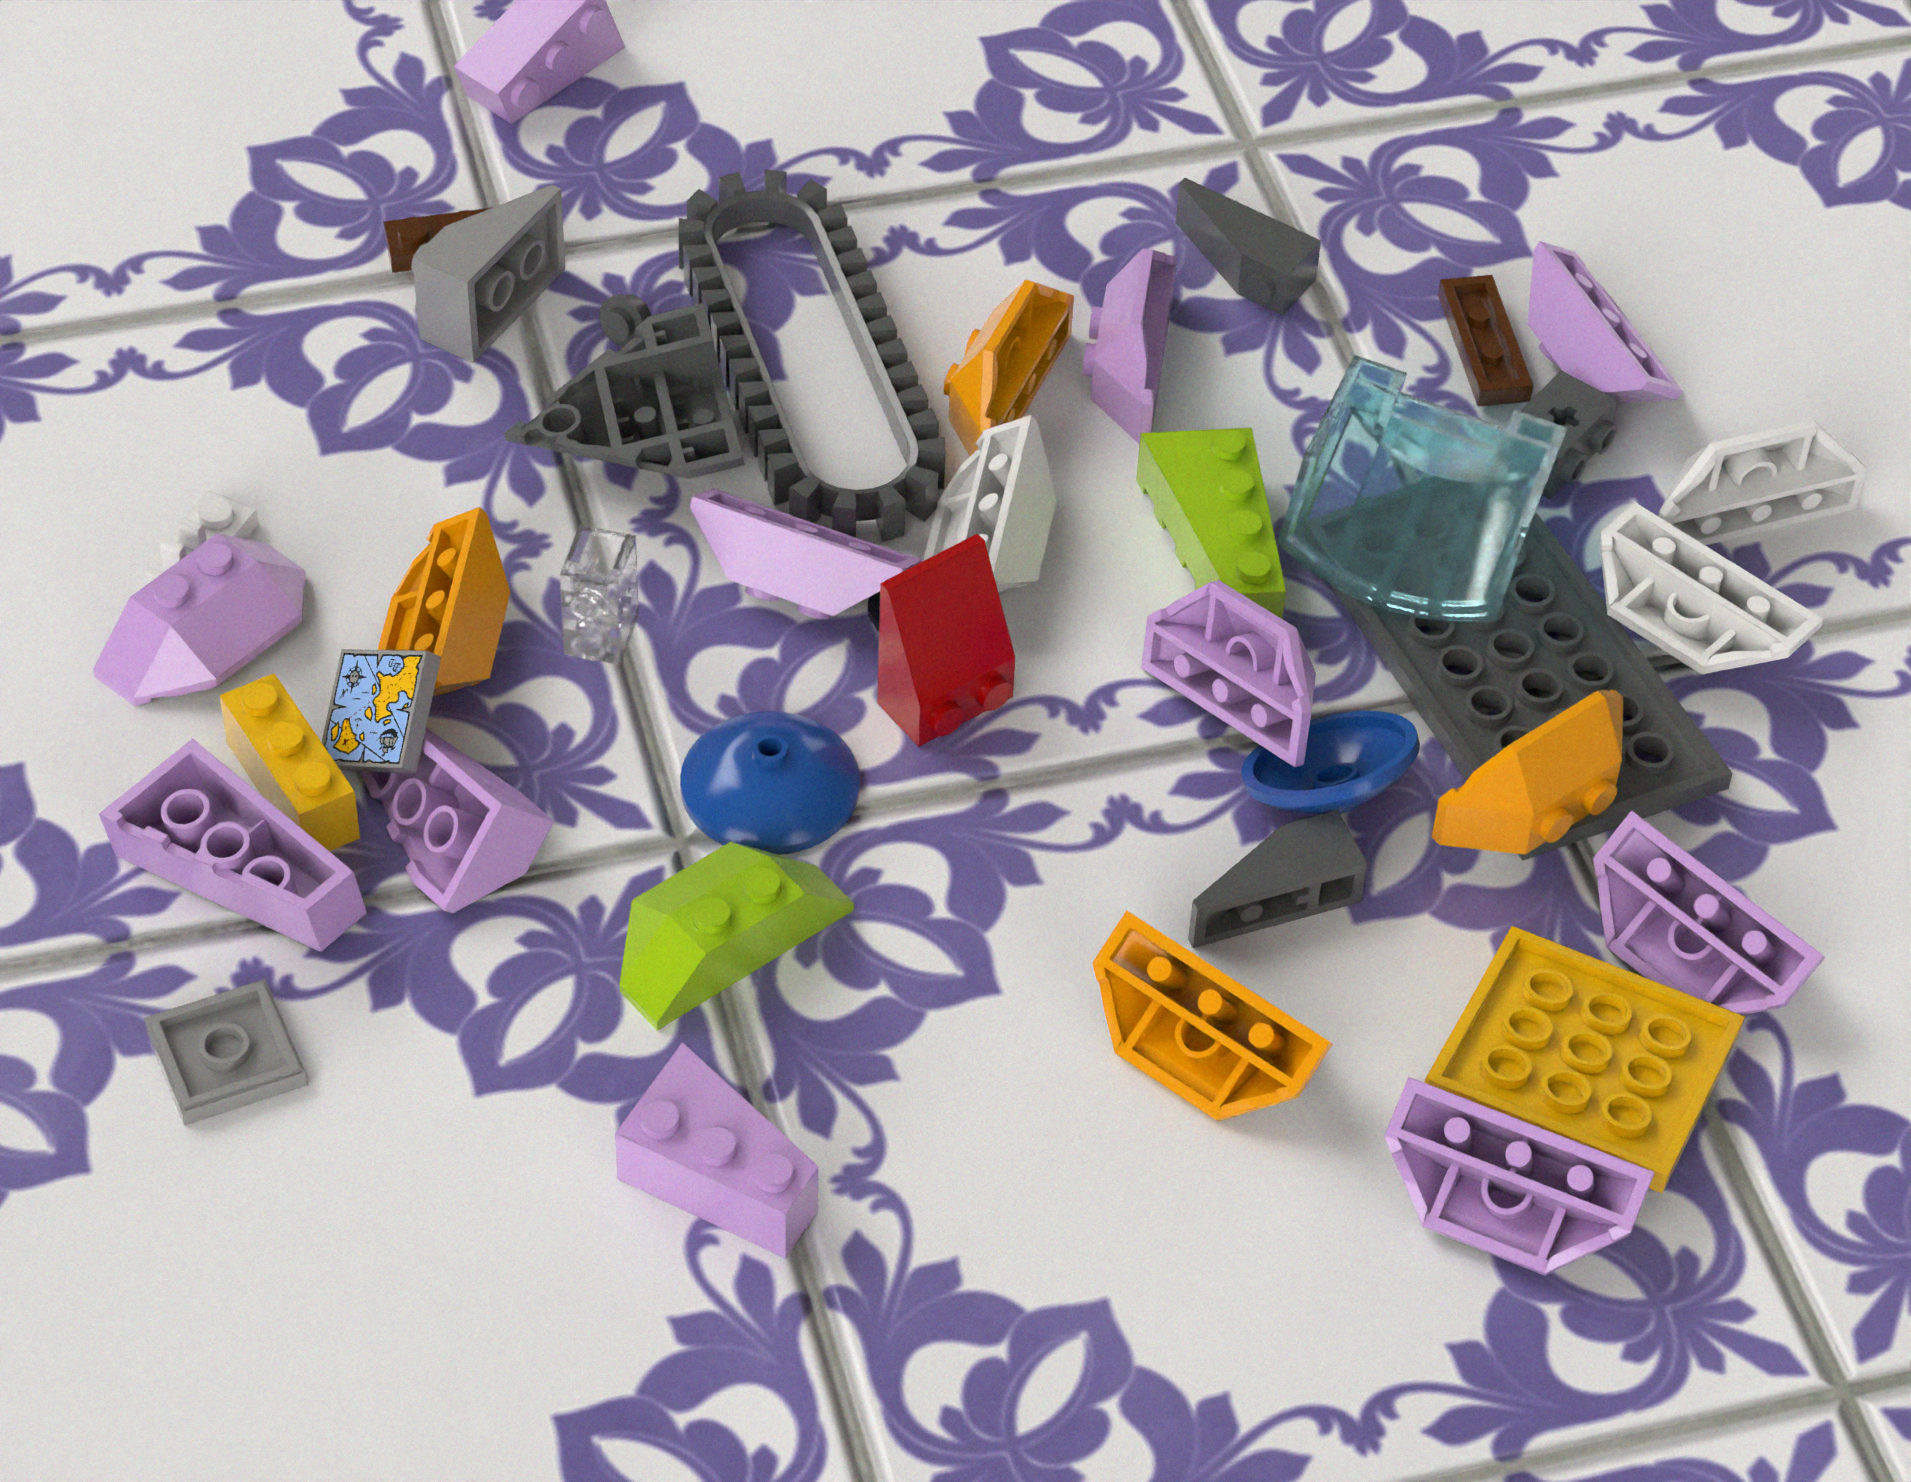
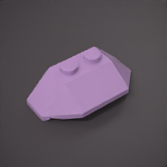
(1589, 333)
(1131, 341)
(793, 557)
(202, 620)
(1236, 666)
(1692, 927)
(1509, 1181)

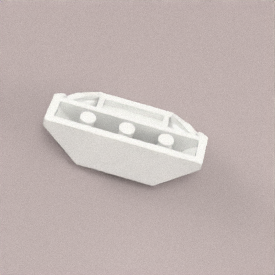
(1763, 483)
(1004, 498)
(1695, 598)

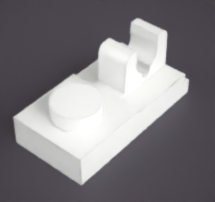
(209, 516)

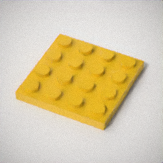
(1588, 1052)

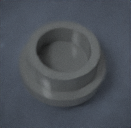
(621, 316)

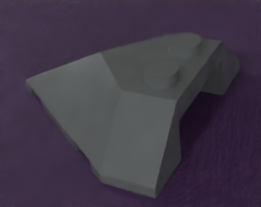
(647, 405)

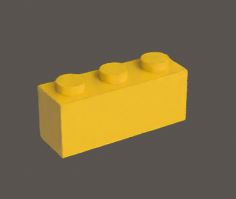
(289, 761)

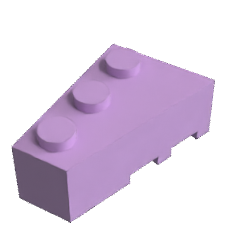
(537, 53)
(717, 1157)

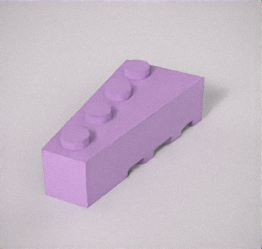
(234, 847)

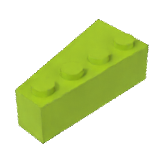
(1215, 509)

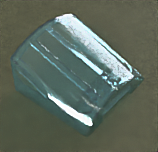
(1416, 498)

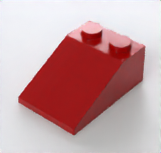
(943, 643)

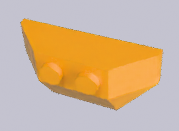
(1007, 360)
(452, 602)
(1539, 782)
(1200, 1026)

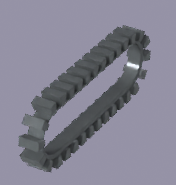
(870, 329)

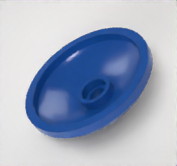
(1345, 764)
(770, 782)

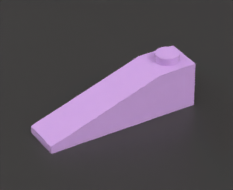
(458, 824)

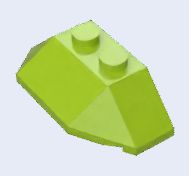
(720, 926)

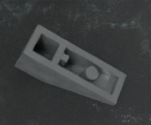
(1247, 248)
(1287, 877)

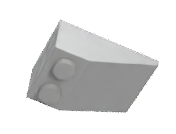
(487, 271)

